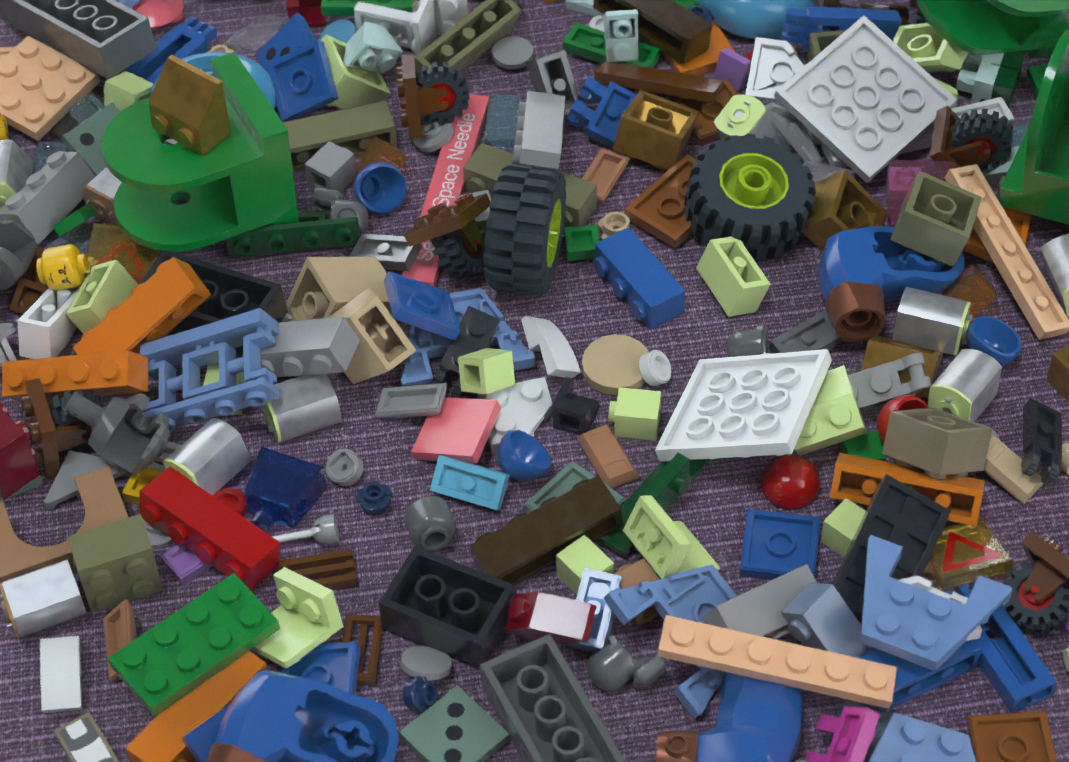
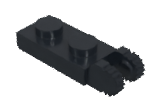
(475, 334)
(1041, 440)

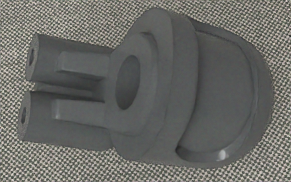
(336, 207)
(748, 342)
(615, 667)

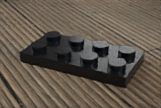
(898, 517)

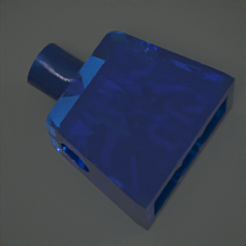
(282, 489)

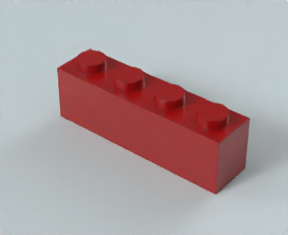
(209, 528)

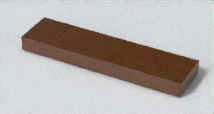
(659, 81)

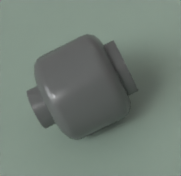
(430, 523)

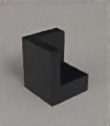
(571, 411)

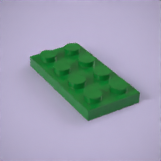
(193, 644)

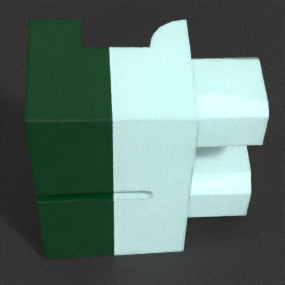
(993, 76)

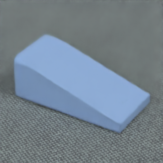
(592, 589)

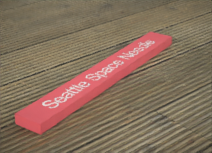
(449, 180)

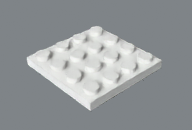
(864, 98)
(745, 406)

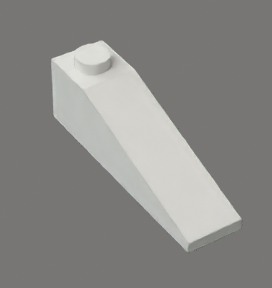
(45, 326)

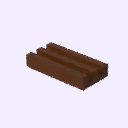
(325, 564)
(364, 621)

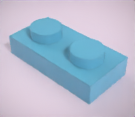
(469, 482)

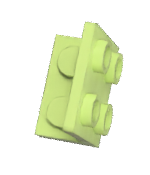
(664, 542)
(305, 618)

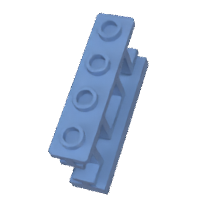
(206, 346)

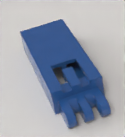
(803, 22)
(189, 38)
(1011, 661)

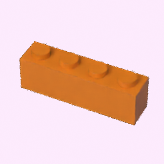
(148, 312)
(97, 372)
(859, 477)
(162, 736)

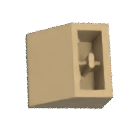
(381, 338)

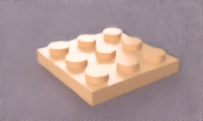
(40, 87)

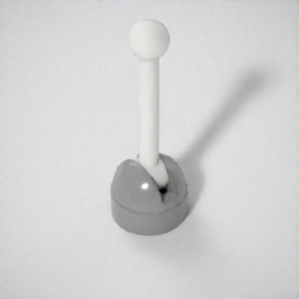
(323, 531)

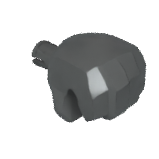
(16, 252)
(122, 432)

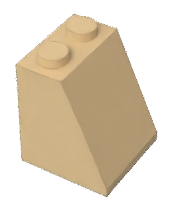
(331, 283)

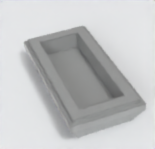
(411, 401)

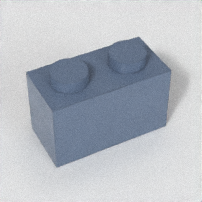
(824, 621)

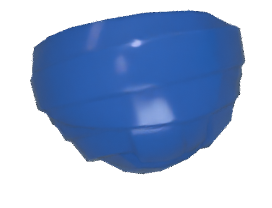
(380, 187)
(994, 338)
(522, 456)

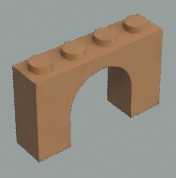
(101, 507)

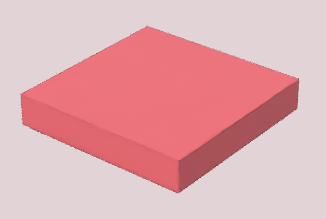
(458, 430)

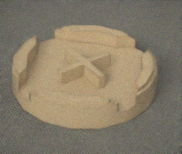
(613, 363)

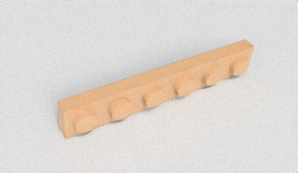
(1012, 256)
(777, 661)

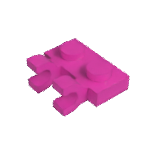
(851, 734)

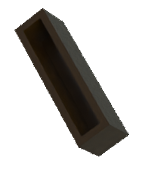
(666, 26)
(535, 539)

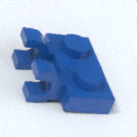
(605, 120)

